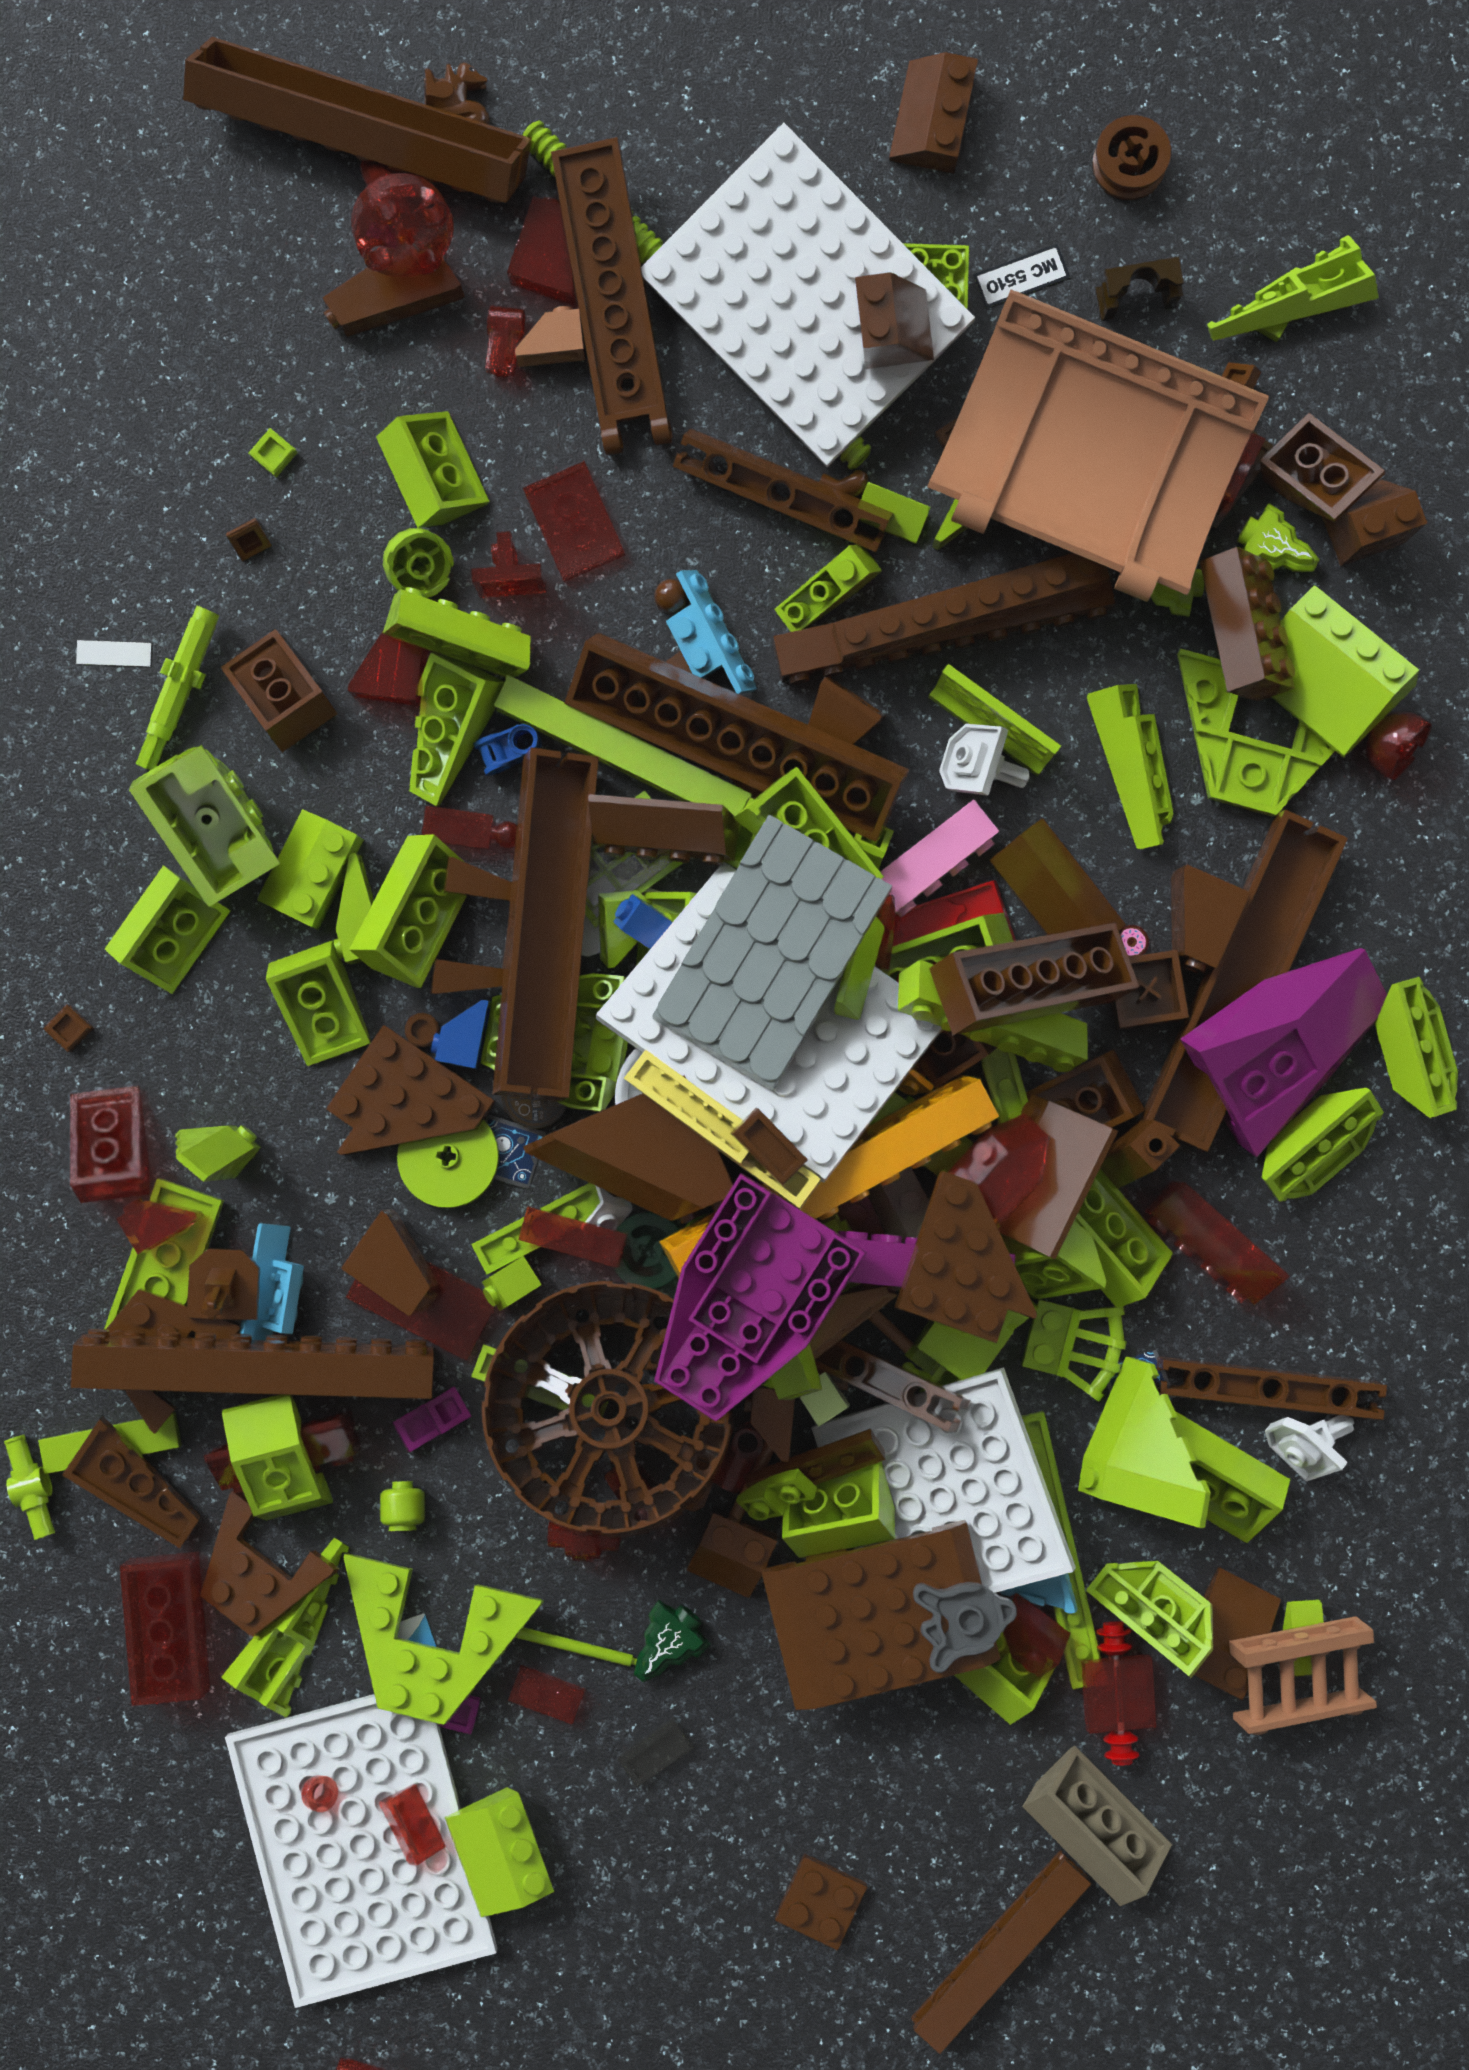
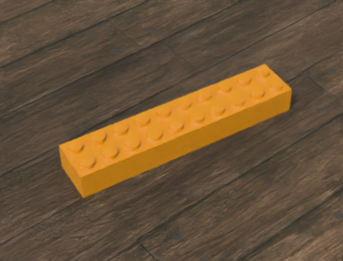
(880, 1153)

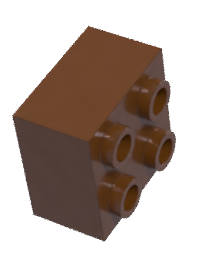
(1158, 998)

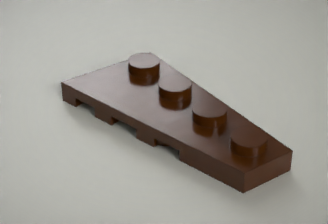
(128, 1482)

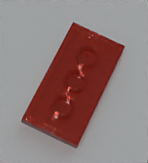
(451, 1321)

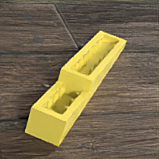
(711, 1122)

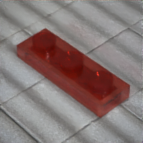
(573, 1236)

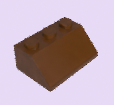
(933, 111)

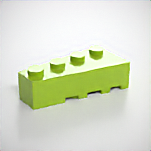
(802, 808)

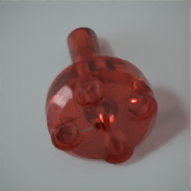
(395, 218)

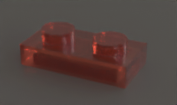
(546, 1694)

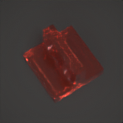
(508, 576)

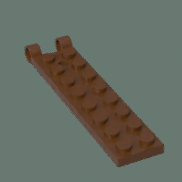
(610, 289)

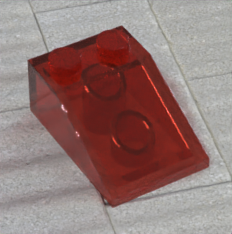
(108, 1145)

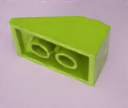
(318, 1003)

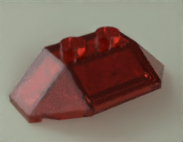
(1006, 1164)

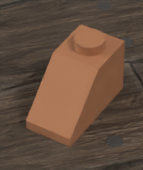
(553, 339)

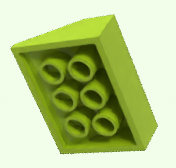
(1342, 672)

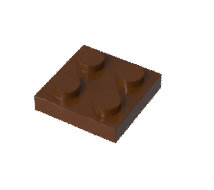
(820, 1901)

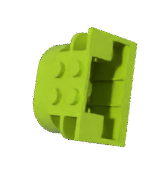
(213, 851)

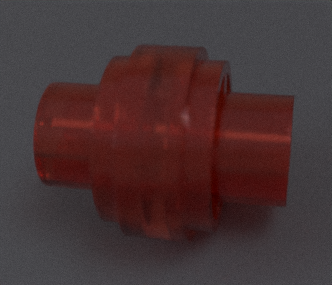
(580, 1547)

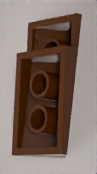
(1052, 883)

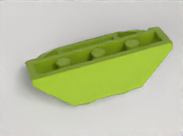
(1417, 1048)
(1320, 1142)
(1158, 1610)

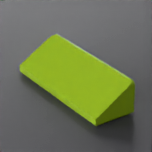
(858, 974)

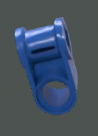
(505, 748)

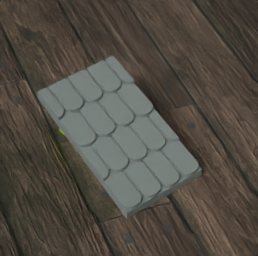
(771, 952)

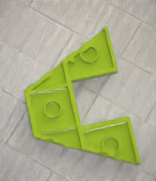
(1236, 766)
(421, 1677)

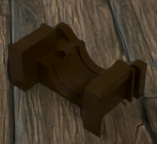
(1162, 274)

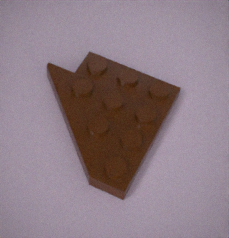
(404, 1097)
(962, 1266)

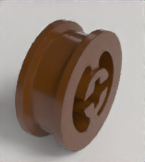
(1144, 142)

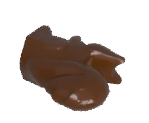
(451, 92)

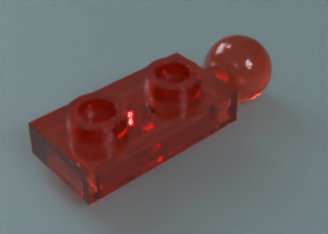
(467, 828)

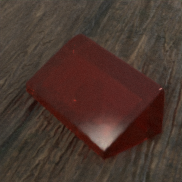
(412, 1824)

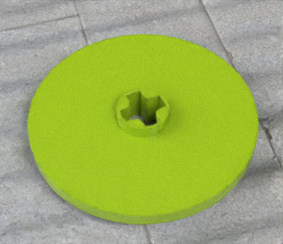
(462, 1179)

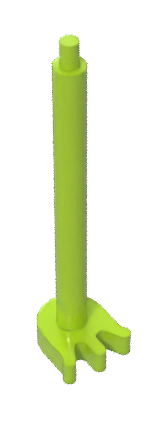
(577, 1647)

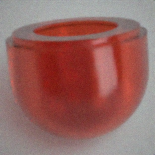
(324, 1802)

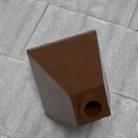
(843, 712)

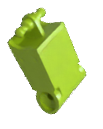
(955, 1355)

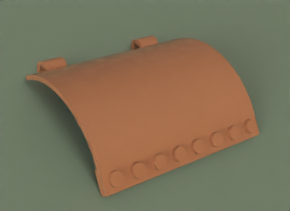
(1096, 445)

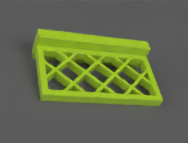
(976, 706)

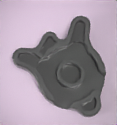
(974, 1620)

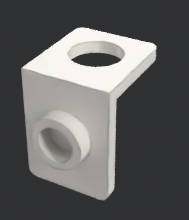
(610, 1211)

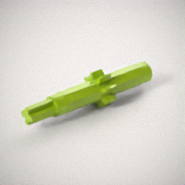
(181, 676)

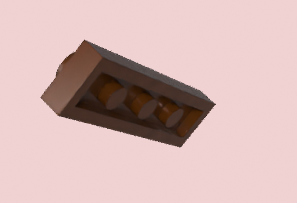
(828, 1460)

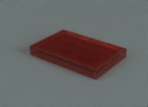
(574, 521)

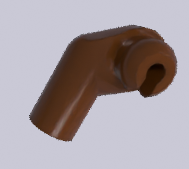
(852, 484)

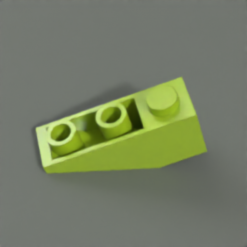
(828, 588)

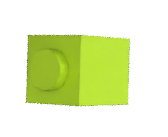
(510, 1284)

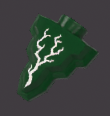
(669, 1640)

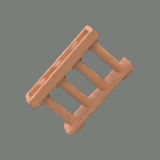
(1285, 1648)

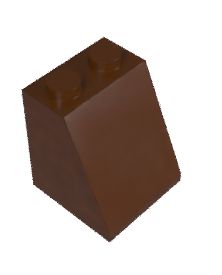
(893, 321)
(1376, 522)
(1203, 917)
(393, 1265)

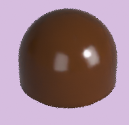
(670, 597)

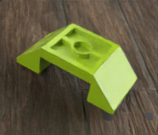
(272, 1458)

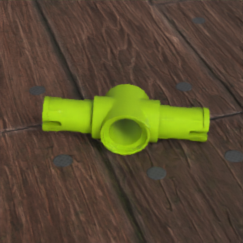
(29, 1487)

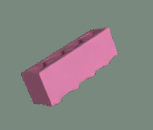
(938, 854)

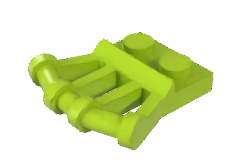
(1053, 1338)

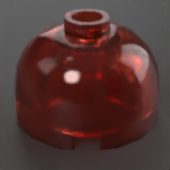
(1395, 741)

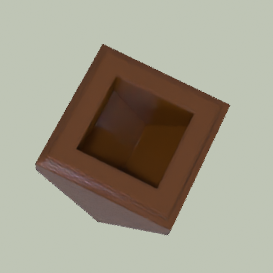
(248, 539)

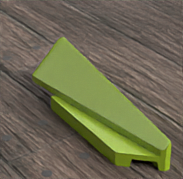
(1134, 760)

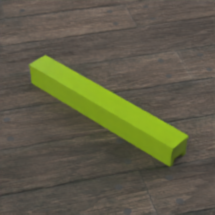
(616, 747)

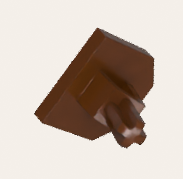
(223, 1286)

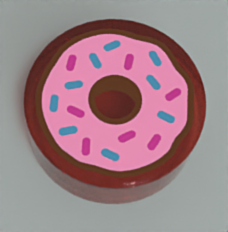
(1134, 940)

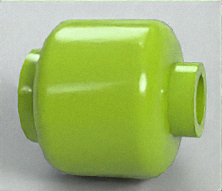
(402, 1506)

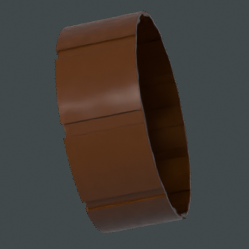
(503, 1415)

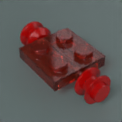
(1118, 1693)

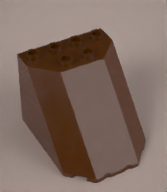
(641, 1157)

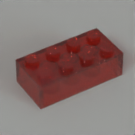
(164, 1628)

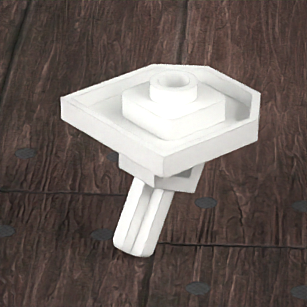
(976, 760)
(1309, 1446)

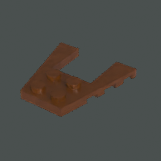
(470, 881)

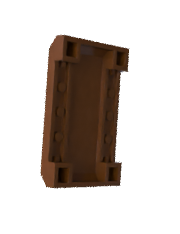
(853, 1619)

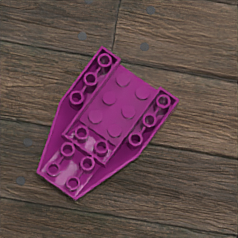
(1285, 1042)
(750, 1297)

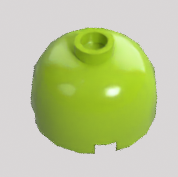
(418, 561)

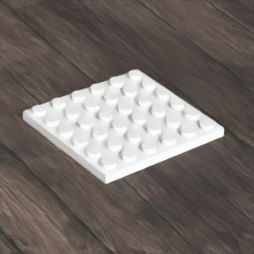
(971, 1475)

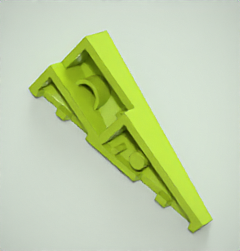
(1326, 285)
(273, 1659)

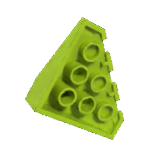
(1138, 1455)

